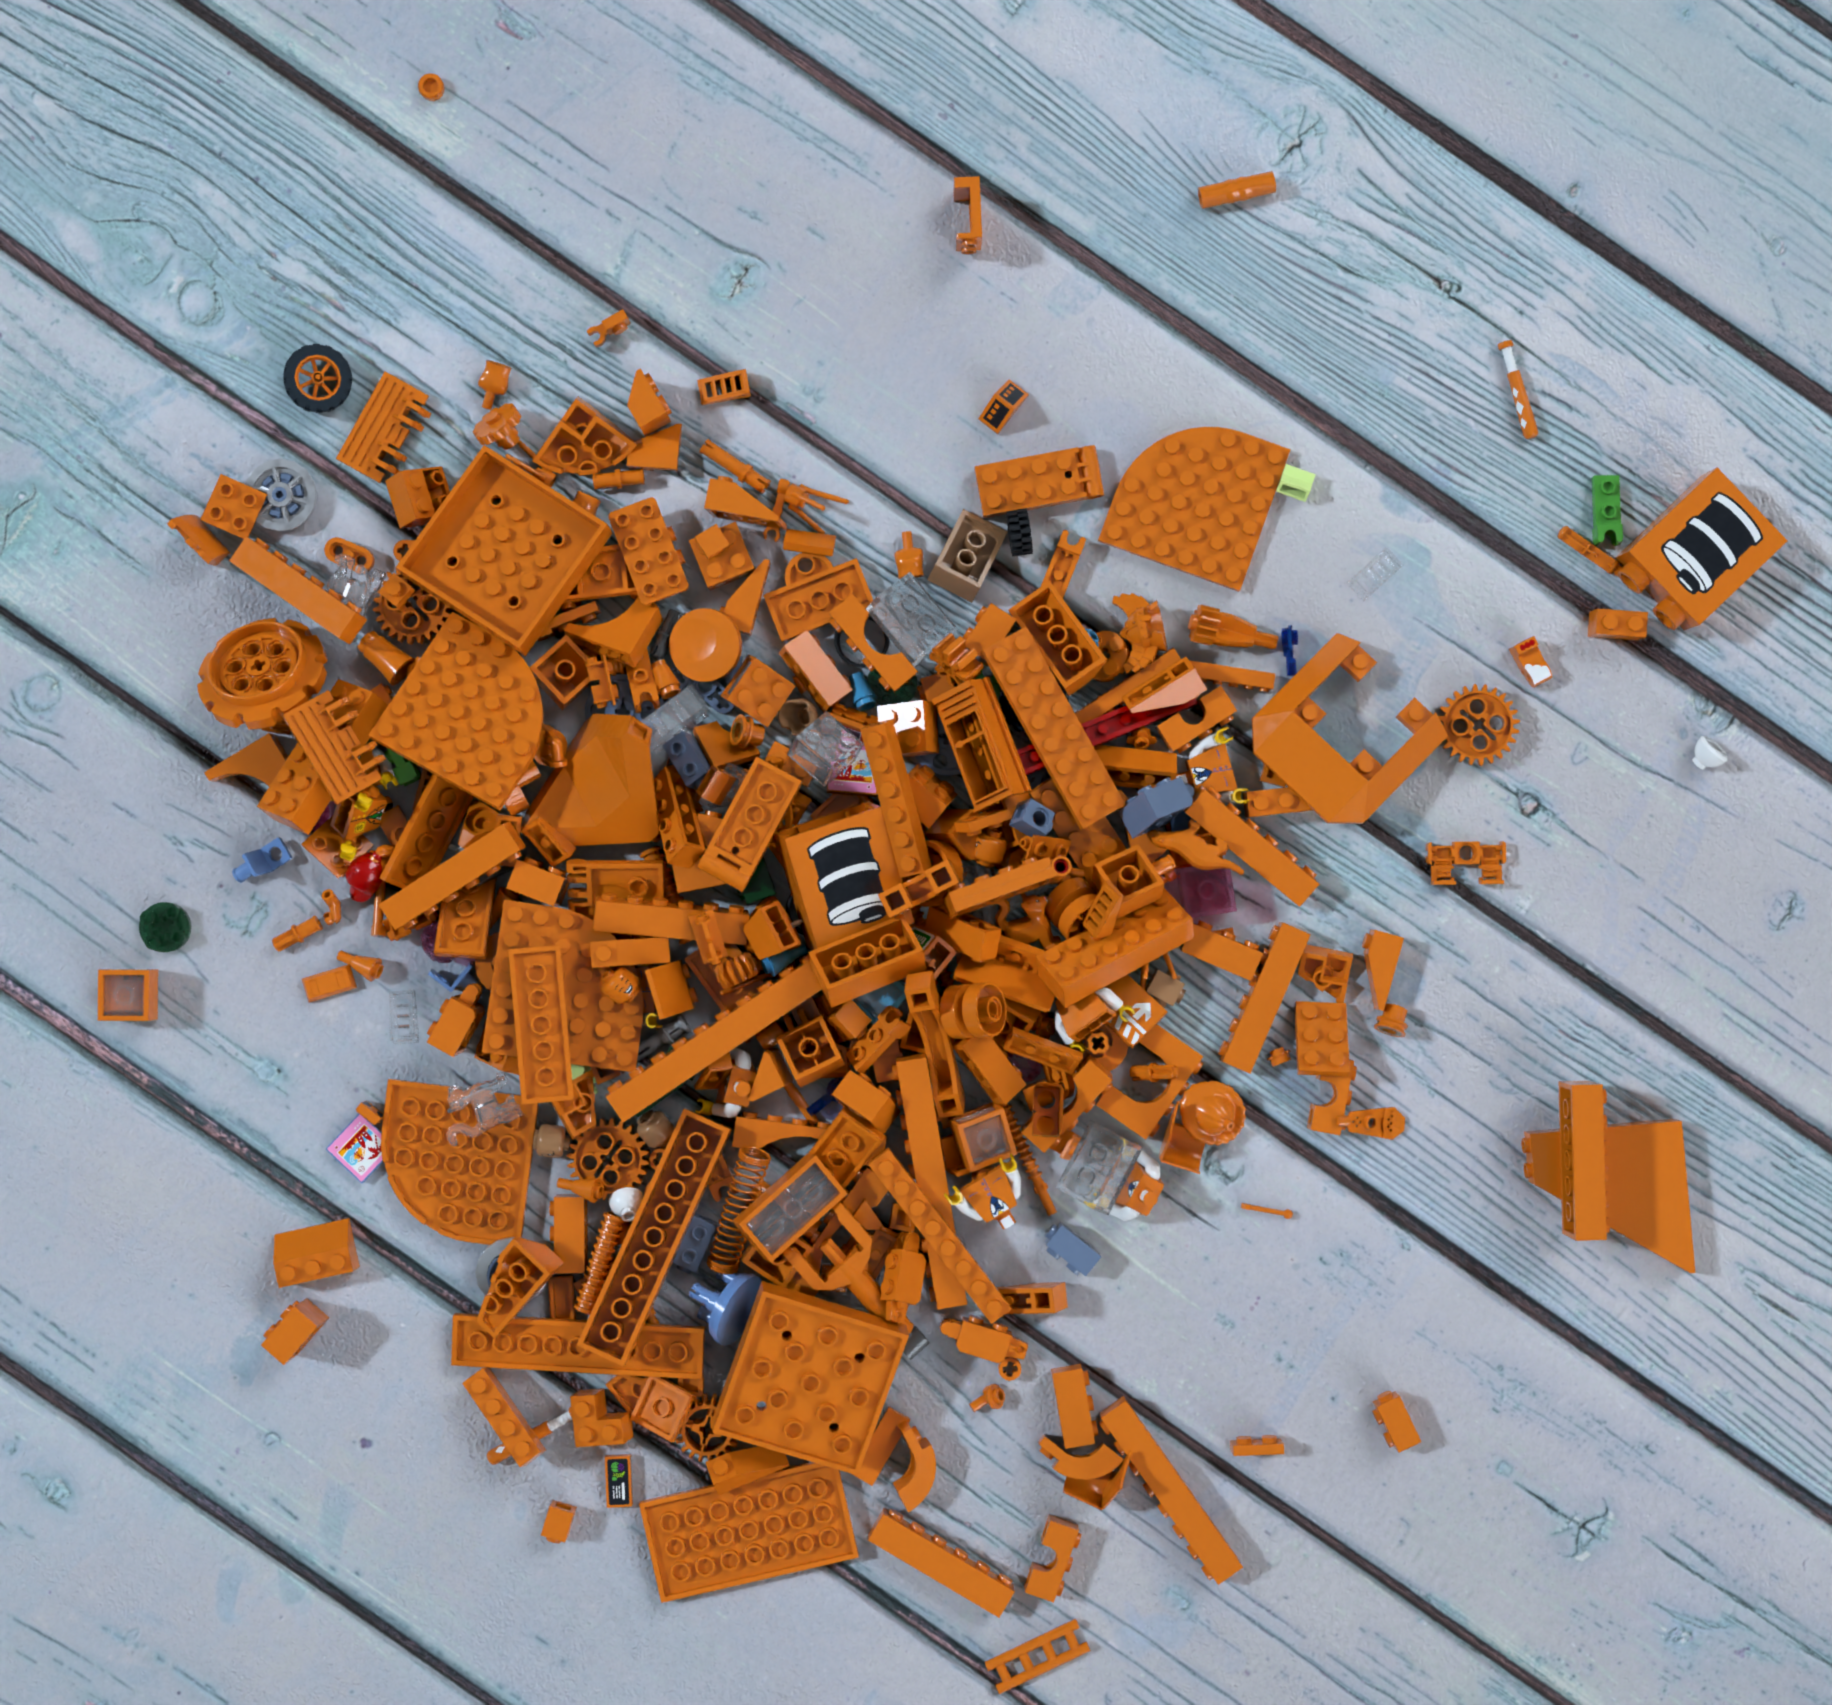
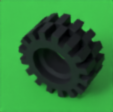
(1019, 532)

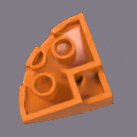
(584, 442)

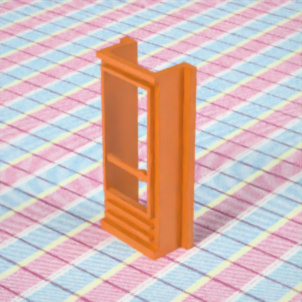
(980, 697)

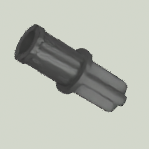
(662, 641)

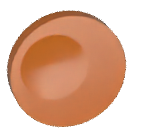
(705, 645)

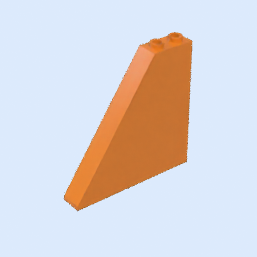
(1643, 1186)

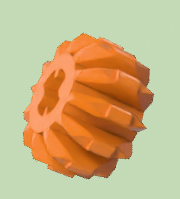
(736, 970)

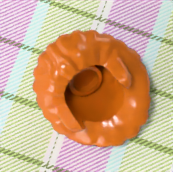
(1212, 1112)

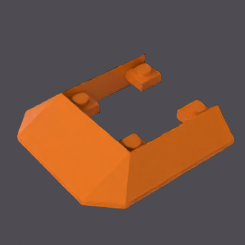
(1315, 770)

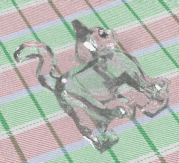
(359, 590)
(485, 1106)

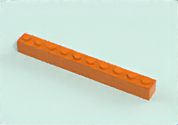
(1234, 676)
(1113, 697)

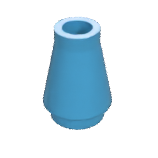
(862, 693)

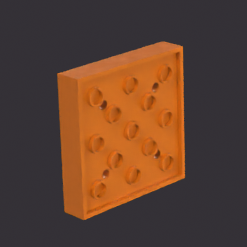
(504, 550)
(809, 1378)

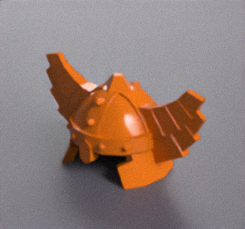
(1142, 630)

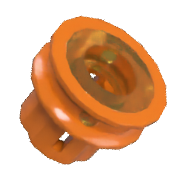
(746, 732)
(1392, 1021)

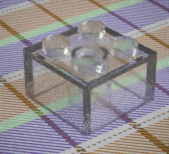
(825, 749)

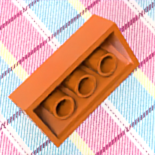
(1060, 637)

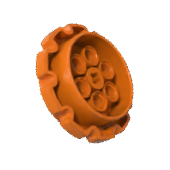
(262, 673)

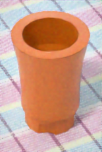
(385, 657)

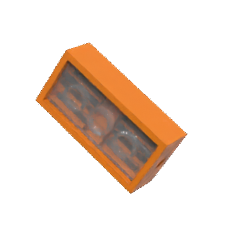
(789, 1207)

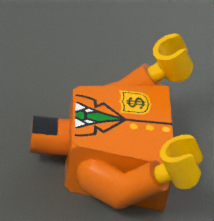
(357, 816)

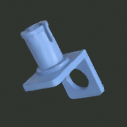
(261, 861)
(462, 980)

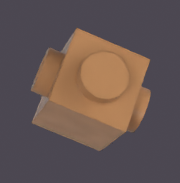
(1165, 988)

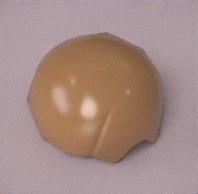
(797, 715)

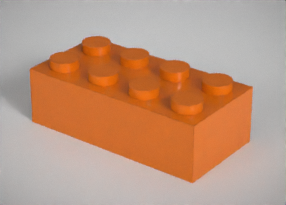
(867, 960)

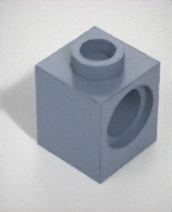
(1023, 818)

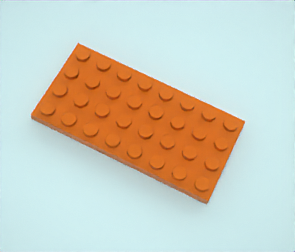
(749, 1533)

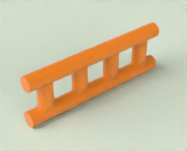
(1052, 1659)

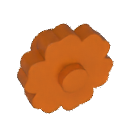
(499, 427)

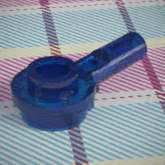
(1289, 639)
(825, 1099)

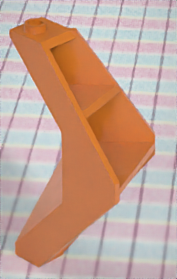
(605, 787)

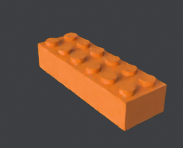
(297, 792)
(1089, 964)
(1583, 1160)

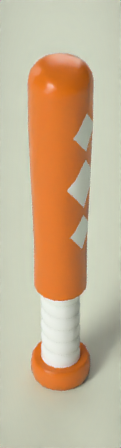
(1519, 393)
(501, 1453)

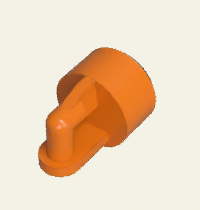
(551, 748)

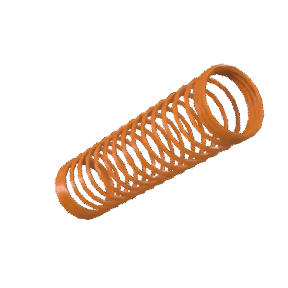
(758, 1153)

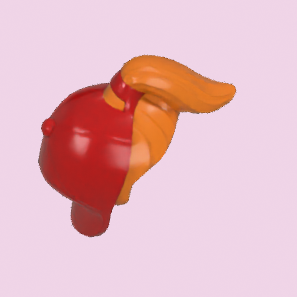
(365, 873)

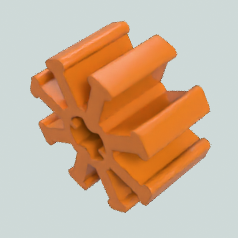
(956, 660)

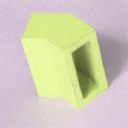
(1295, 483)

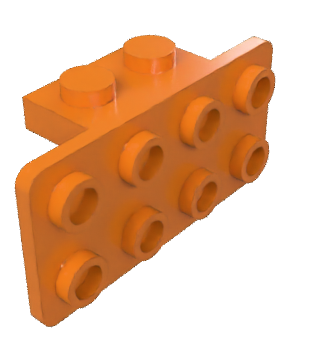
(649, 551)
(1012, 971)

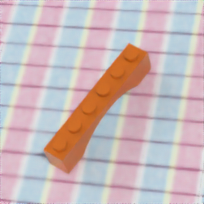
(944, 1073)
(760, 1131)
(866, 1186)

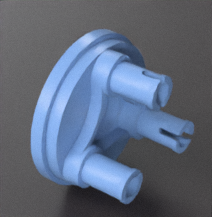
(727, 1310)

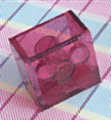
(1206, 891)

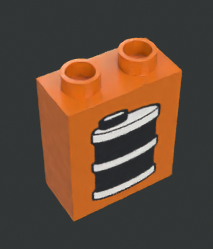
(1699, 551)
(837, 872)

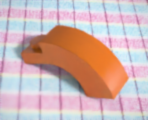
(1082, 1467)
(921, 1472)

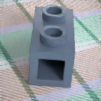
(687, 759)
(695, 1243)
(1073, 1249)

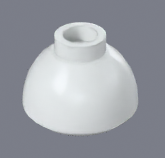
(1708, 753)
(625, 1202)

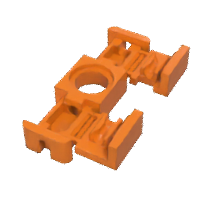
(1487, 854)

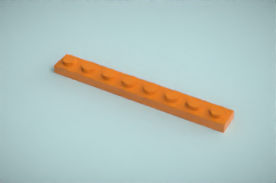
(939, 1235)

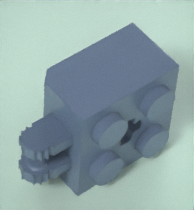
(1156, 806)

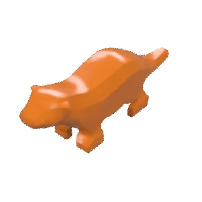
(1194, 848)

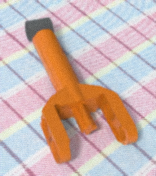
(850, 1272)

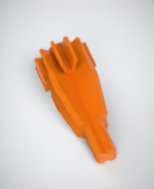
(1223, 629)

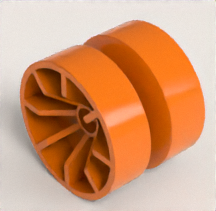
(1069, 905)
(973, 1010)

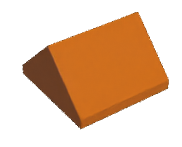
(945, 830)
(770, 1075)

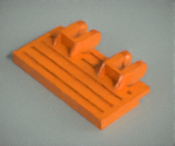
(382, 426)
(331, 748)

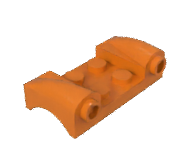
(603, 579)

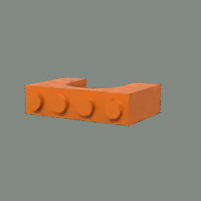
(1144, 1115)

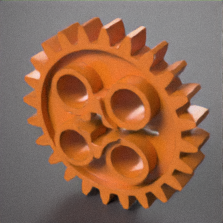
(397, 619)
(1492, 707)
(590, 1145)

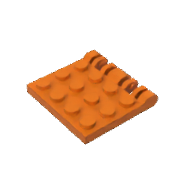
(619, 877)

